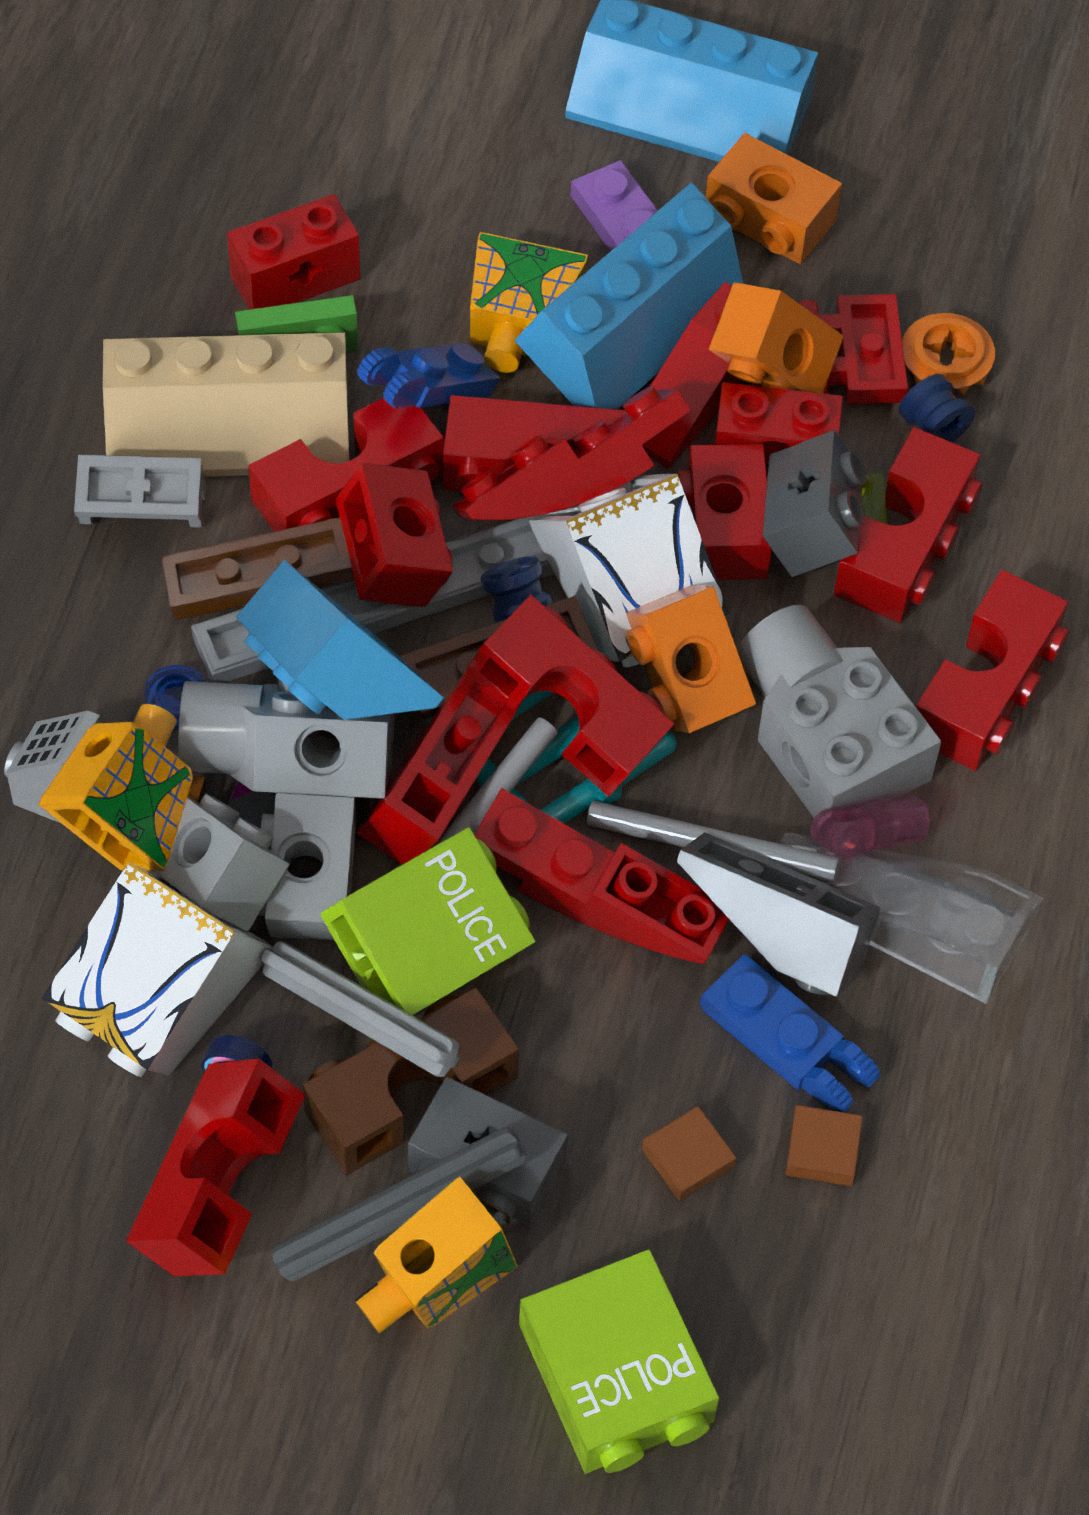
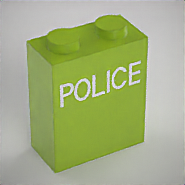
(430, 924)
(618, 1363)

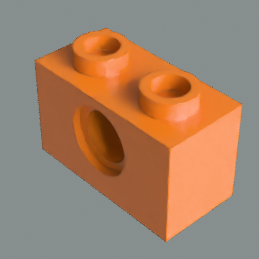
(774, 198)
(774, 340)
(717, 680)

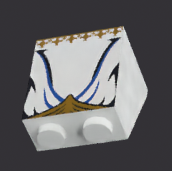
(625, 554)
(152, 973)

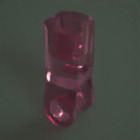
(871, 825)

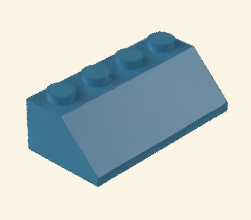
(688, 81)
(634, 304)
(328, 652)

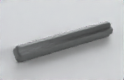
(396, 1204)

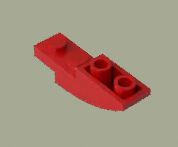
(555, 477)
(599, 887)

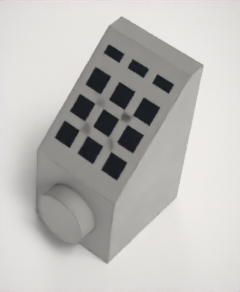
(38, 760)

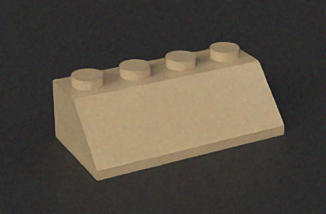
(226, 398)

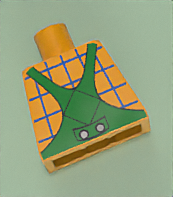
(511, 288)
(124, 790)
(438, 1260)

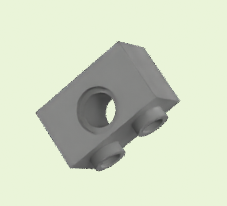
(314, 828)
(223, 863)

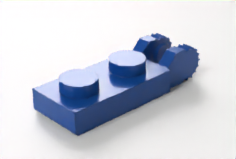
(428, 374)
(786, 1033)

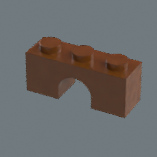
(353, 1097)

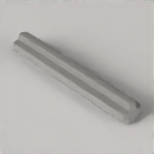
(361, 1009)

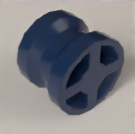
(936, 409)
(513, 583)

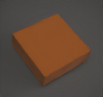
(823, 1145)
(688, 1153)

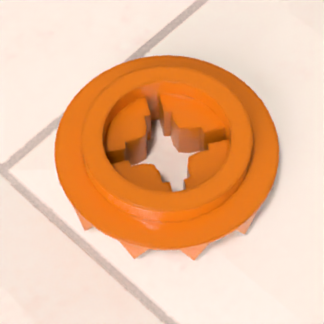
(970, 342)

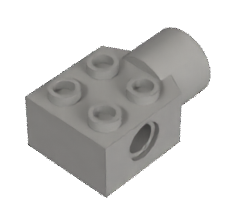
(834, 715)
(273, 745)

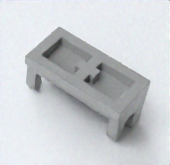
(139, 488)

